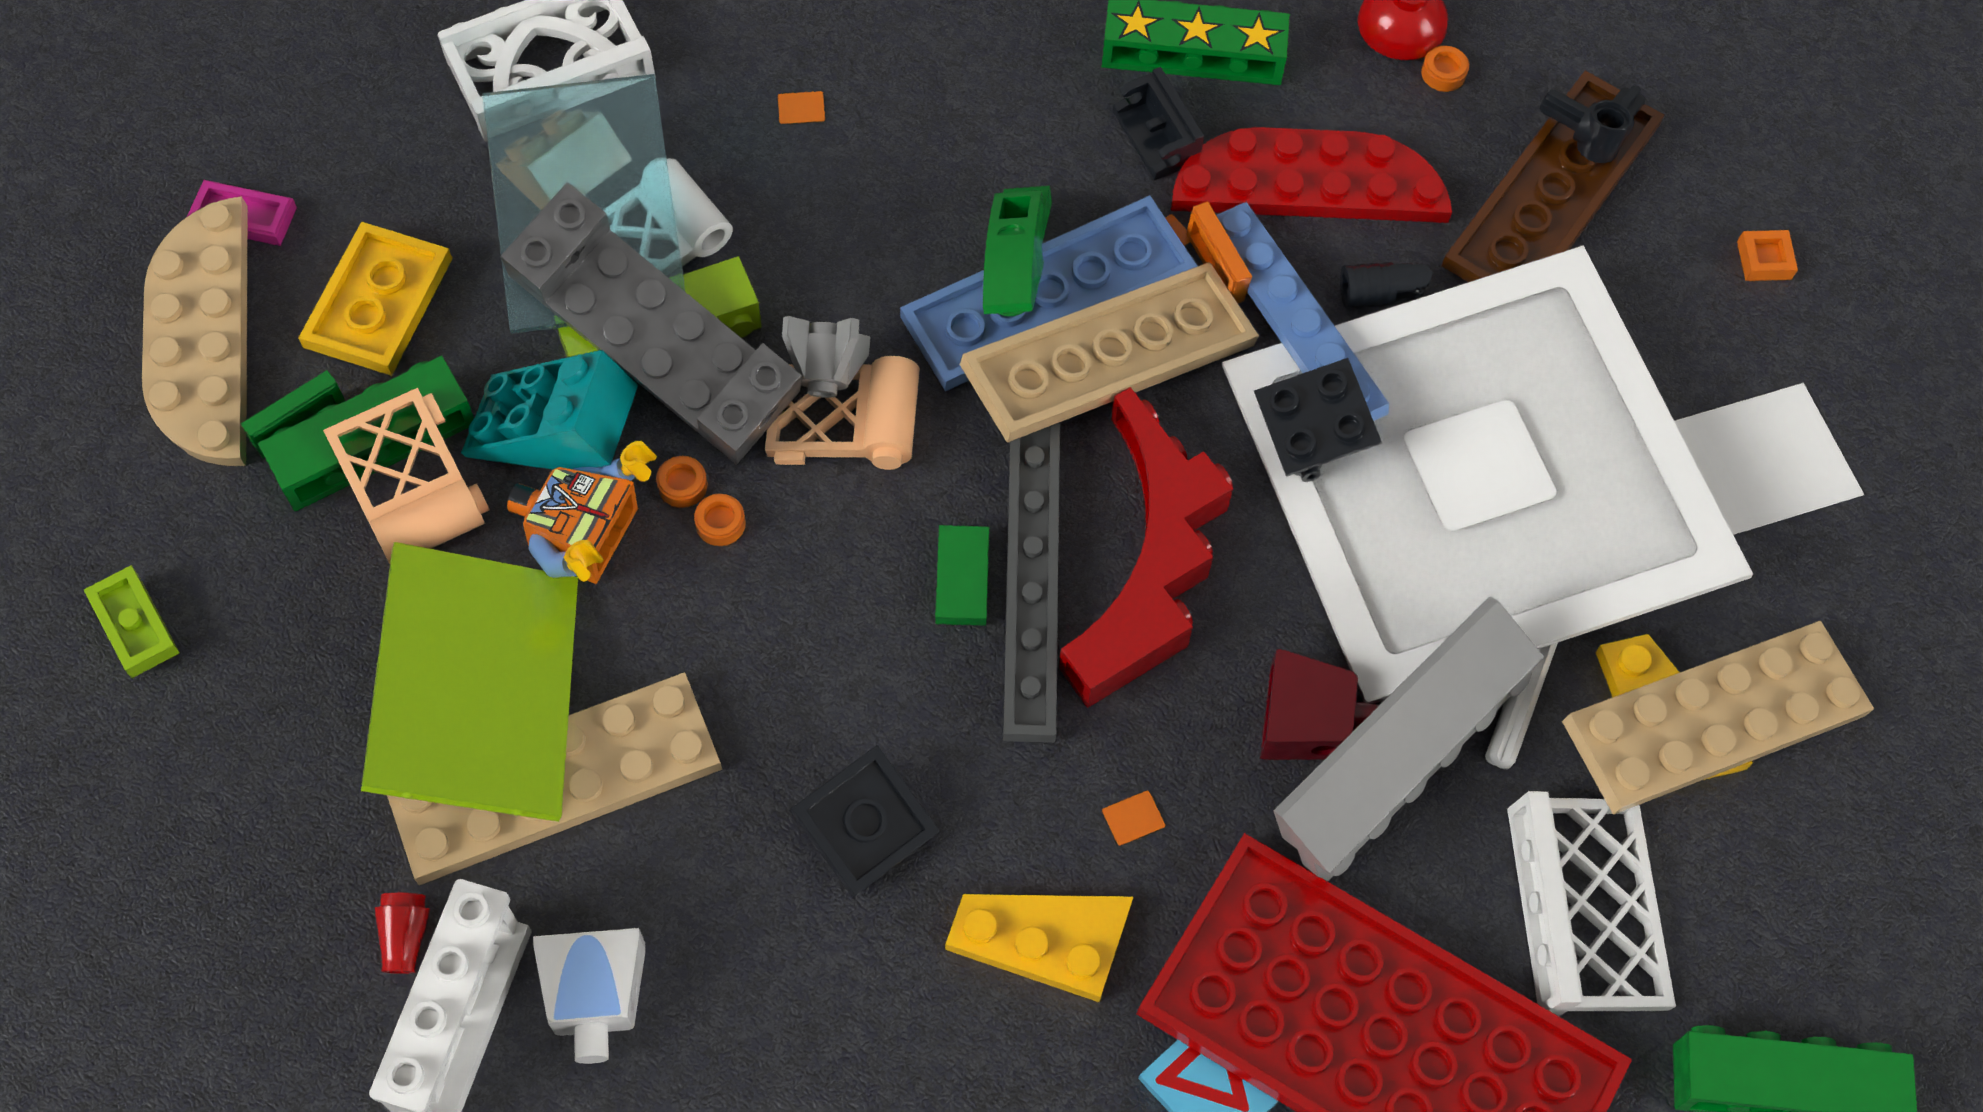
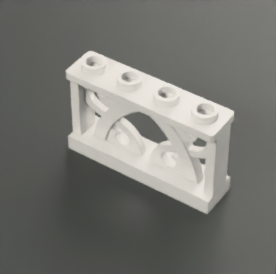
(511, 29)
(452, 1003)

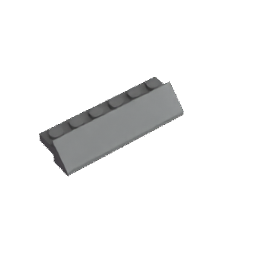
(1407, 740)

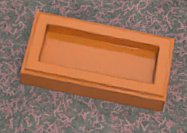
(1216, 247)

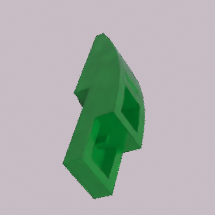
(1015, 250)

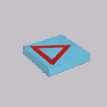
(1193, 1083)

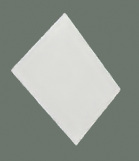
(1768, 458)

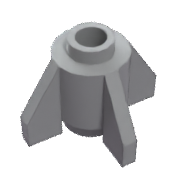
(825, 353)

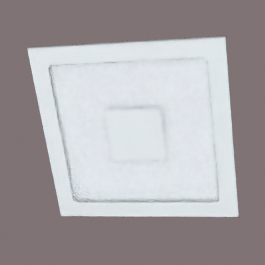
(1509, 468)

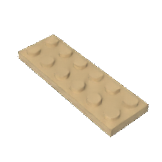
(1107, 349)
(1716, 716)
(612, 760)

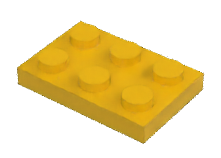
(375, 298)

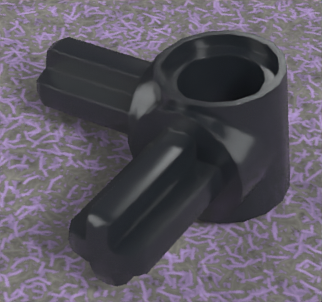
(1601, 126)

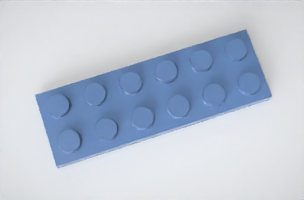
(1079, 270)

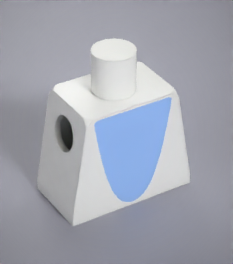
(590, 986)

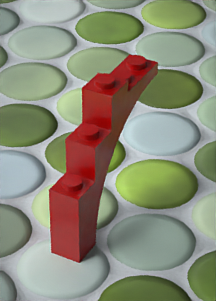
(1144, 620)

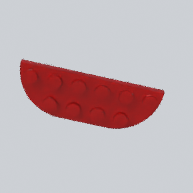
(1313, 176)

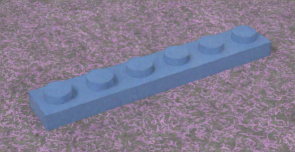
(1291, 306)

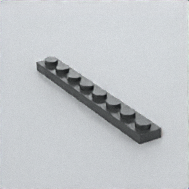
(1032, 588)

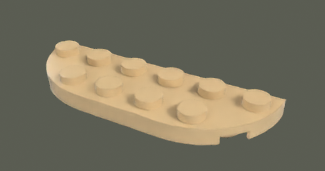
(199, 333)

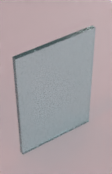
(602, 142)

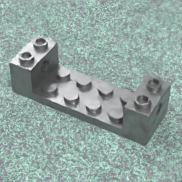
(649, 325)

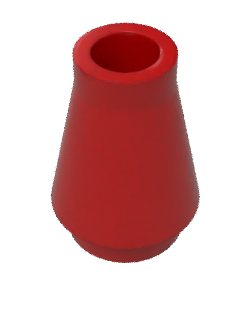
(400, 928)

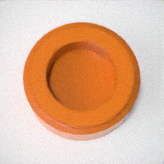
(1445, 68)
(681, 481)
(719, 519)

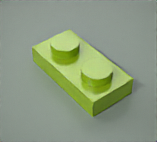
(131, 621)

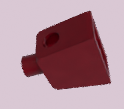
(1309, 708)

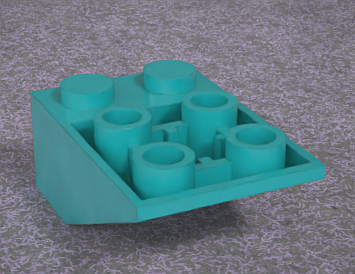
(553, 414)

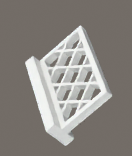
(1547, 911)

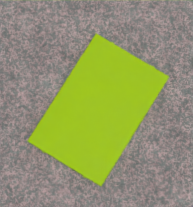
(472, 684)

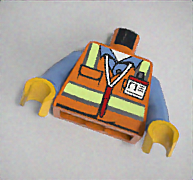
(581, 513)

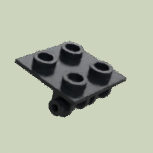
(1317, 418)

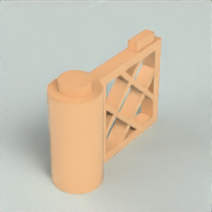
(881, 424)
(424, 514)

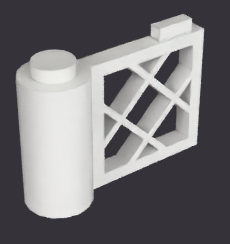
(698, 221)

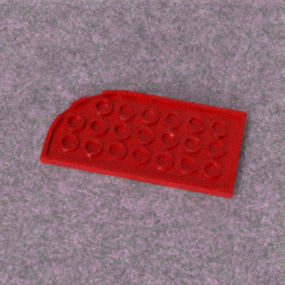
(1358, 1011)

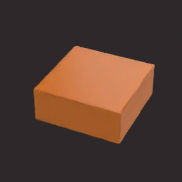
(1767, 255)

